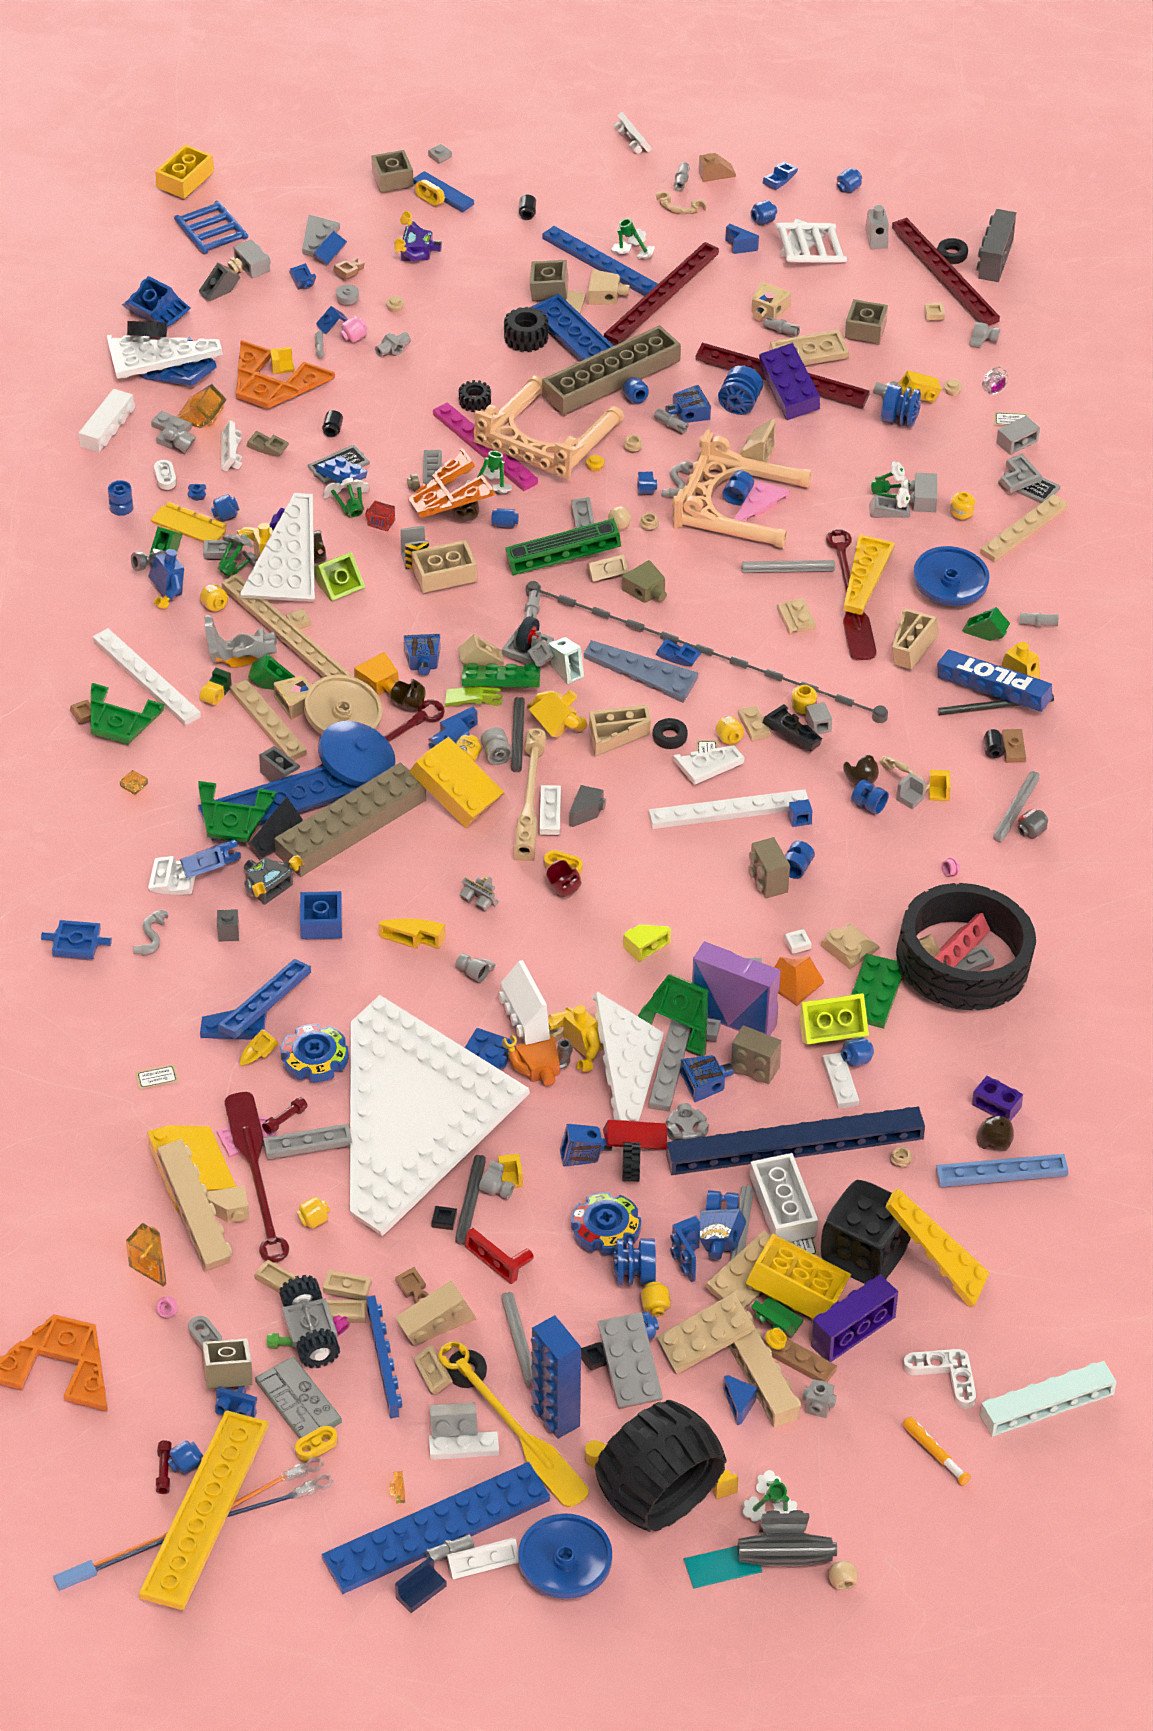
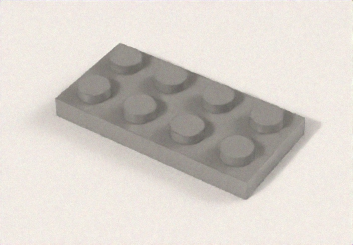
(629, 1360)

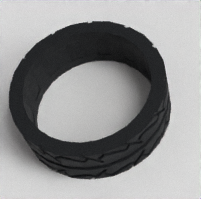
(956, 986)

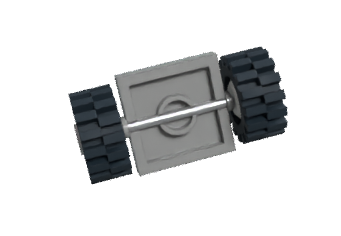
(309, 1321)

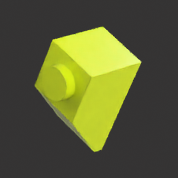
(646, 940)

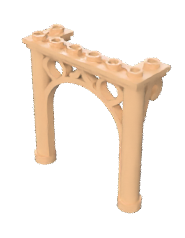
(491, 425)
(712, 456)

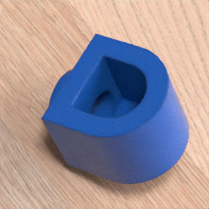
(646, 483)

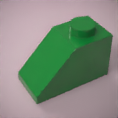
(166, 539)
(987, 625)
(267, 671)

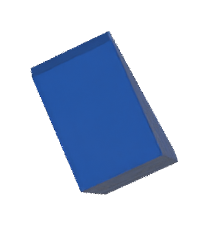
(740, 1397)

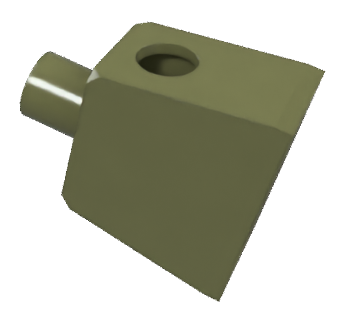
(644, 583)

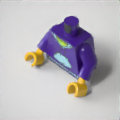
(416, 241)

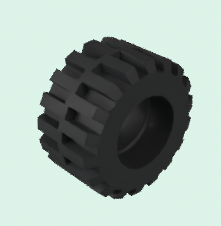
(526, 329)

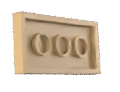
(817, 347)
(736, 1272)
(706, 1333)

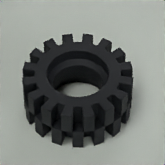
(469, 390)
(631, 1161)

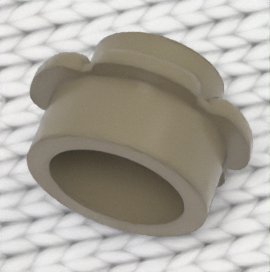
(413, 482)

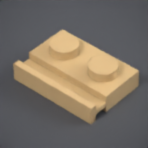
(796, 616)

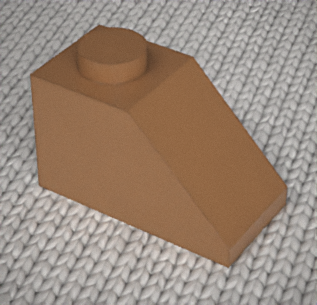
(714, 167)

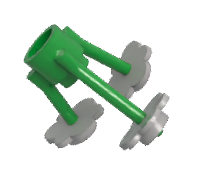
(226, 564)

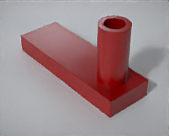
(496, 1258)

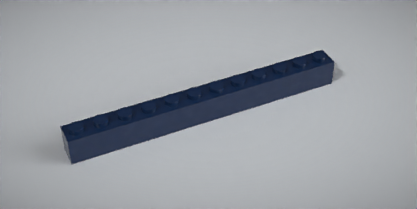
(800, 1139)

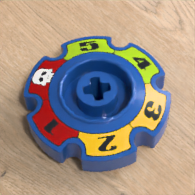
(314, 1053)
(604, 1221)

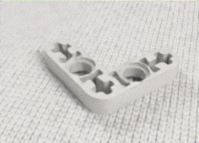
(948, 1365)

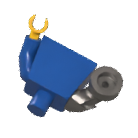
(165, 573)

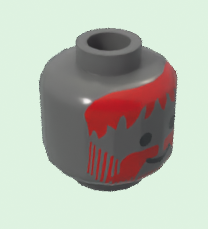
(1032, 823)

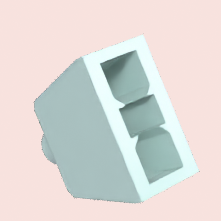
(567, 659)

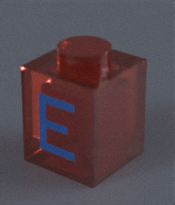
(380, 515)

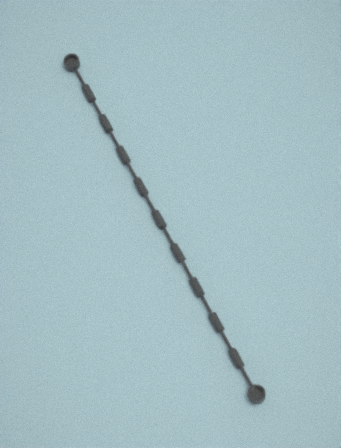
(879, 713)

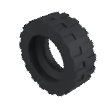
(141, 328)

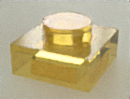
(133, 782)
(397, 1487)

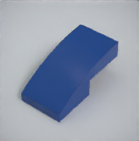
(782, 174)
(329, 248)
(676, 654)

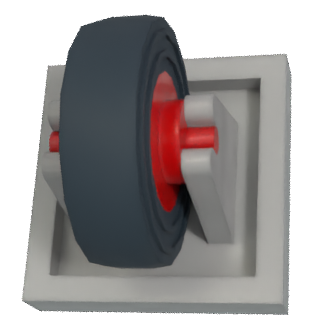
(523, 639)

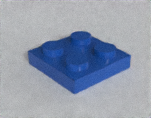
(340, 469)

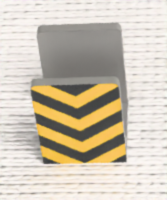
(412, 540)

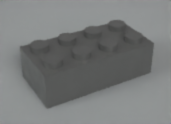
(996, 245)

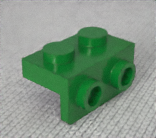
(777, 1316)

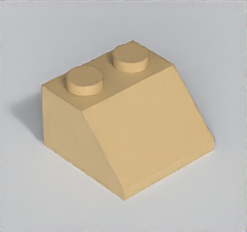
(761, 442)

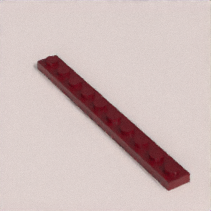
(945, 272)
(661, 293)
(826, 387)

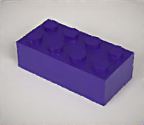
(789, 381)
(854, 1318)

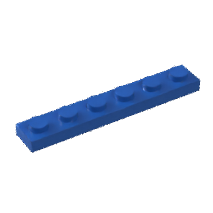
(264, 998)
(386, 1364)

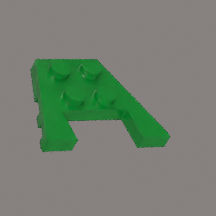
(117, 722)
(232, 820)
(682, 1003)

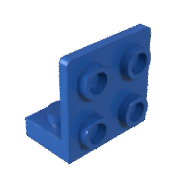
(685, 1241)

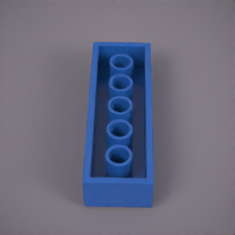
(556, 1377)

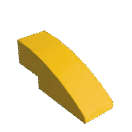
(413, 932)

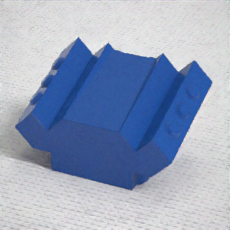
(156, 302)

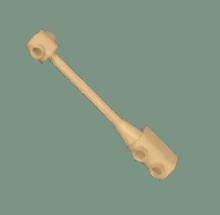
(527, 824)

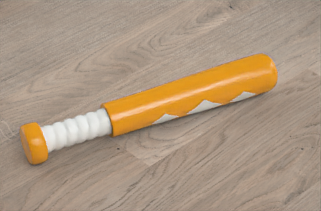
(935, 1449)

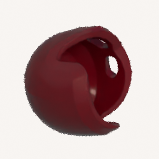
(563, 878)

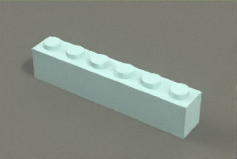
(1047, 1398)

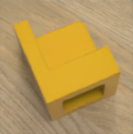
(282, 360)
(939, 785)
(512, 1169)
(726, 1485)

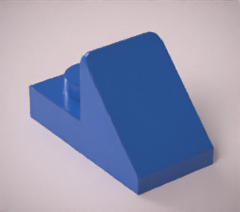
(742, 240)

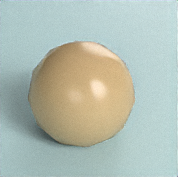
(621, 516)
(843, 1575)

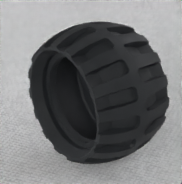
(660, 1465)

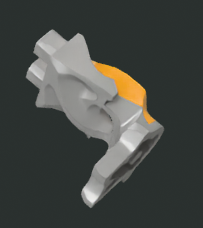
(241, 649)

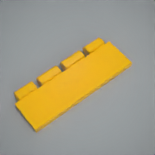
(184, 521)

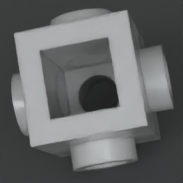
(819, 1398)

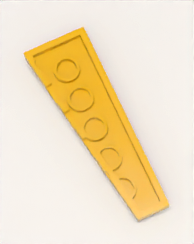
(868, 565)
(954, 1261)

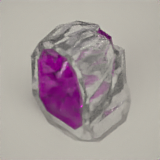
(995, 380)

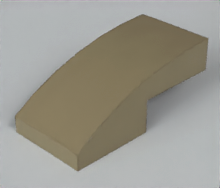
(267, 445)

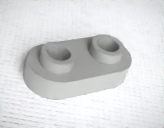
(208, 1333)

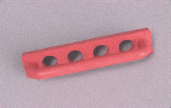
(977, 924)

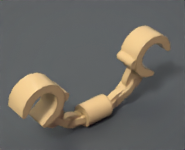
(665, 198)
(889, 763)

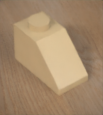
(479, 652)
(230, 1204)

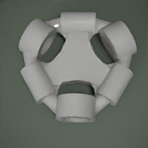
(686, 1123)

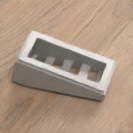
(431, 463)
(882, 507)

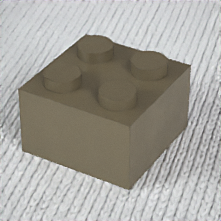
(392, 170)
(549, 279)
(866, 321)
(769, 867)
(756, 1054)
(227, 1363)

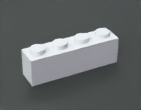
(106, 420)

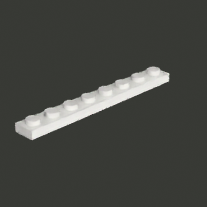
(146, 677)
(724, 809)

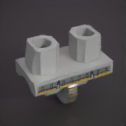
(481, 889)

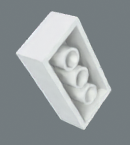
(783, 1197)

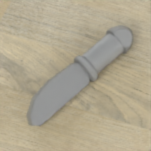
(319, 344)

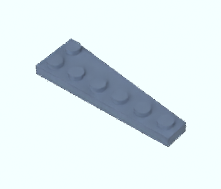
(670, 679)

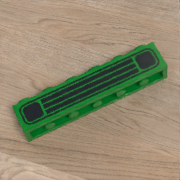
(563, 546)

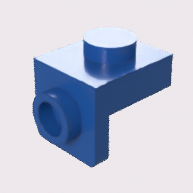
(302, 276)

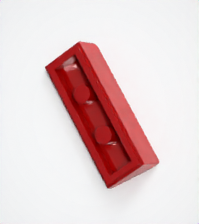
(649, 1134)

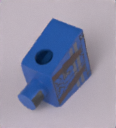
(690, 405)
(422, 652)
(704, 1076)
(582, 1145)

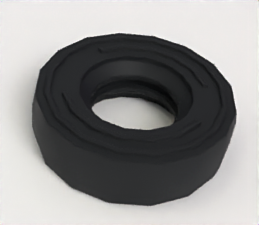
(953, 243)
(670, 742)
(474, 1358)

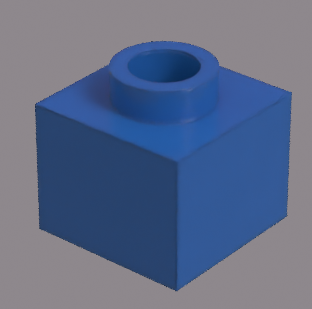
(800, 813)

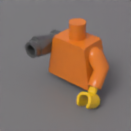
(539, 1059)

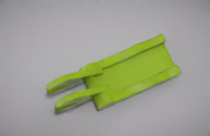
(473, 694)

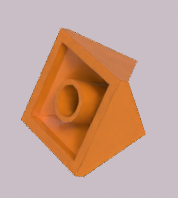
(798, 978)

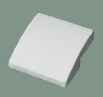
(169, 877)

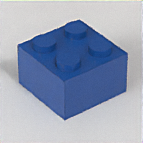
(321, 915)

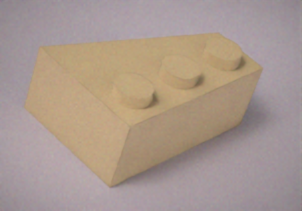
(913, 637)
(618, 727)
(435, 1314)

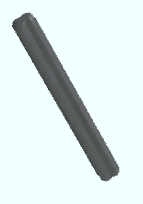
(517, 738)
(470, 1198)

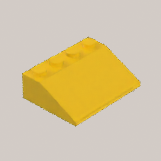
(456, 781)
(204, 1152)
(797, 1277)

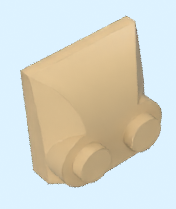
(848, 945)

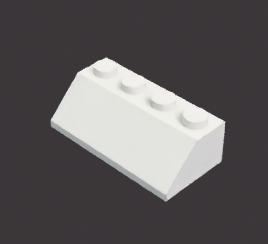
(525, 1005)

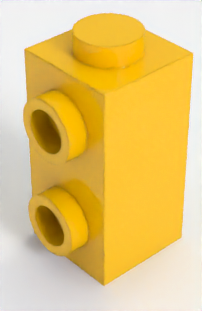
(928, 385)

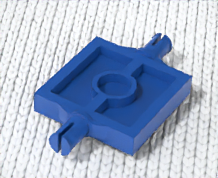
(76, 939)

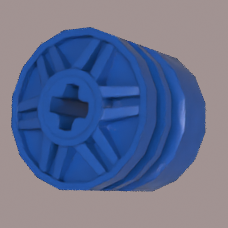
(740, 390)
(905, 406)
(635, 1261)

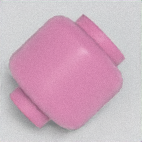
(353, 329)

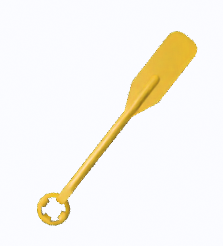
(543, 1457)

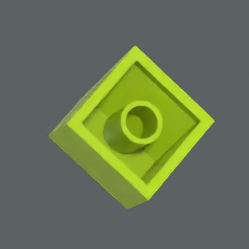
(339, 576)

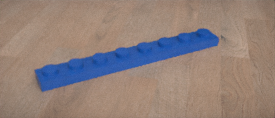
(598, 259)

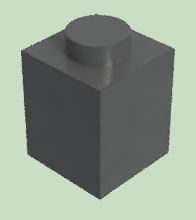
(228, 925)

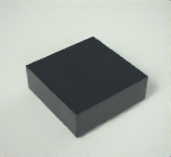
(444, 1218)

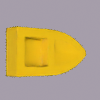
(259, 1046)

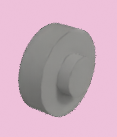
(347, 294)

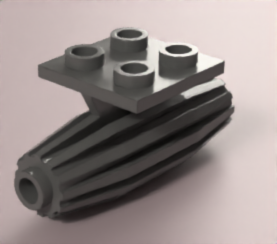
(785, 1542)

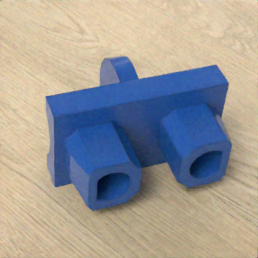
(235, 1401)

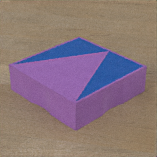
(738, 988)

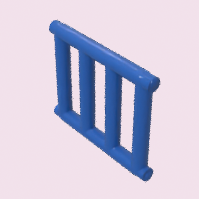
(197, 239)

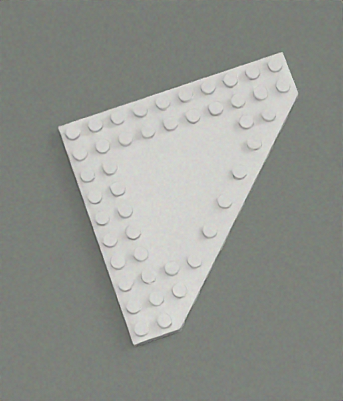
(414, 1110)

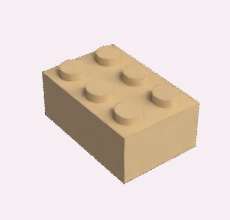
(444, 566)

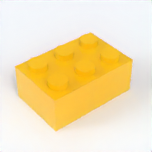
(184, 171)

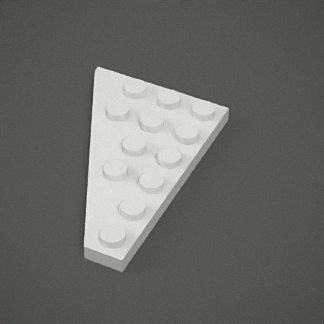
(142, 354)
(287, 560)
(629, 1056)

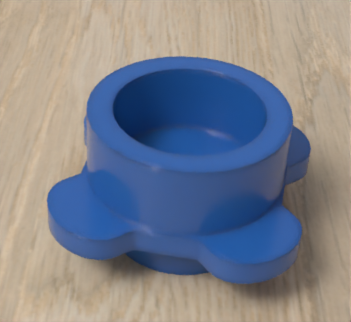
(197, 491)

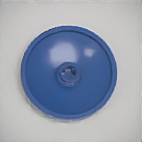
(951, 575)
(355, 752)
(565, 1556)

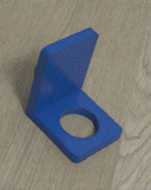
(329, 319)

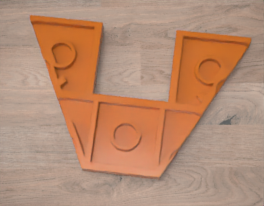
(267, 390)
(436, 498)
(66, 1341)

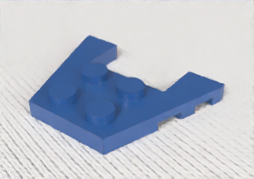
(184, 374)

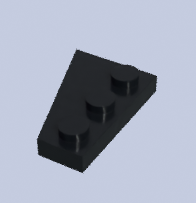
(790, 727)
(280, 821)

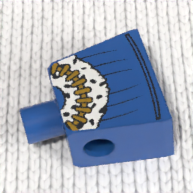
(721, 1230)

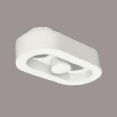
(165, 474)

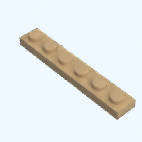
(1023, 528)
(267, 720)

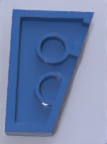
(210, 1029)

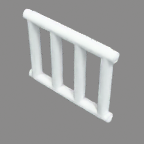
(806, 257)

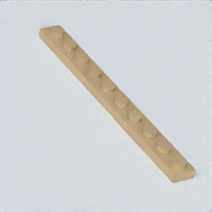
(285, 630)

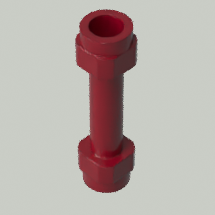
(272, 1124)
(163, 1481)

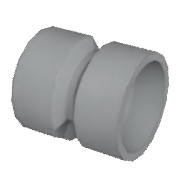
(496, 746)

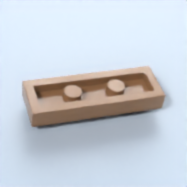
(804, 1361)

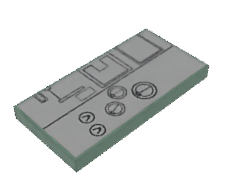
(297, 1398)

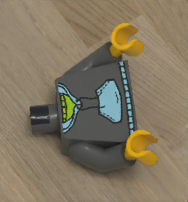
(269, 877)

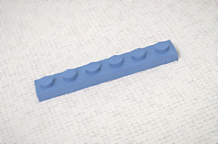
(1002, 1170)

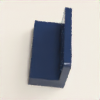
(419, 1585)

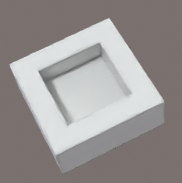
(797, 941)

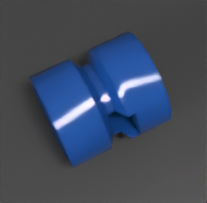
(738, 487)
(120, 497)
(867, 795)
(799, 857)
(715, 1200)

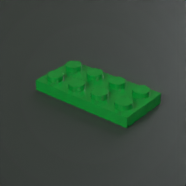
(501, 676)
(879, 983)

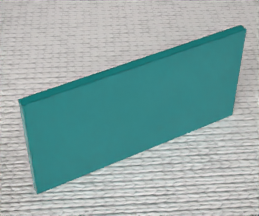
(718, 1567)

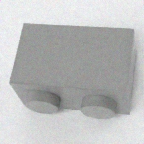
(254, 260)
(1018, 435)
(924, 493)
(453, 1419)

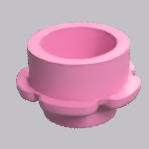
(950, 867)
(161, 1307)

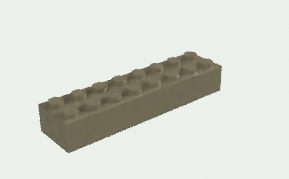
(611, 369)
(351, 818)

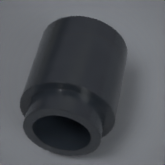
(527, 206)
(332, 423)
(994, 743)

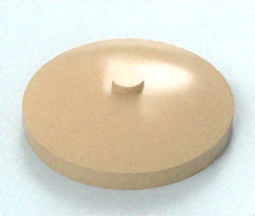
(341, 699)

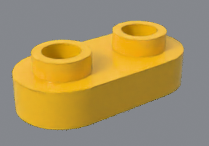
(429, 192)
(554, 855)
(315, 1443)

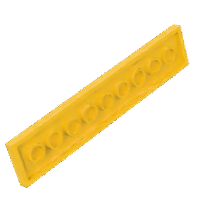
(203, 1510)

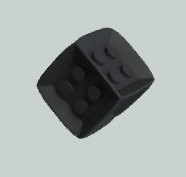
(863, 1233)

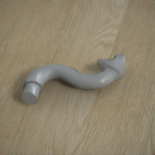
(682, 467)
(156, 917)

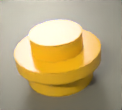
(595, 462)
(775, 1338)

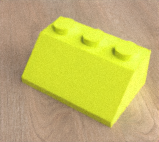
(833, 1019)

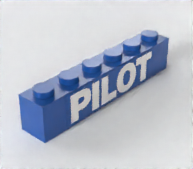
(994, 680)

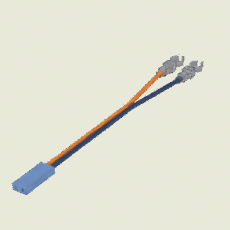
(89, 1569)

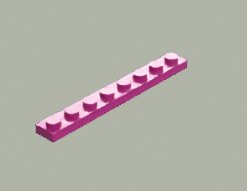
(465, 430)

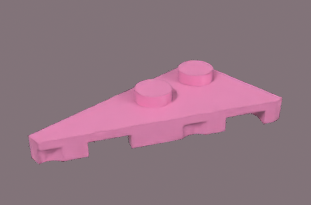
(760, 499)

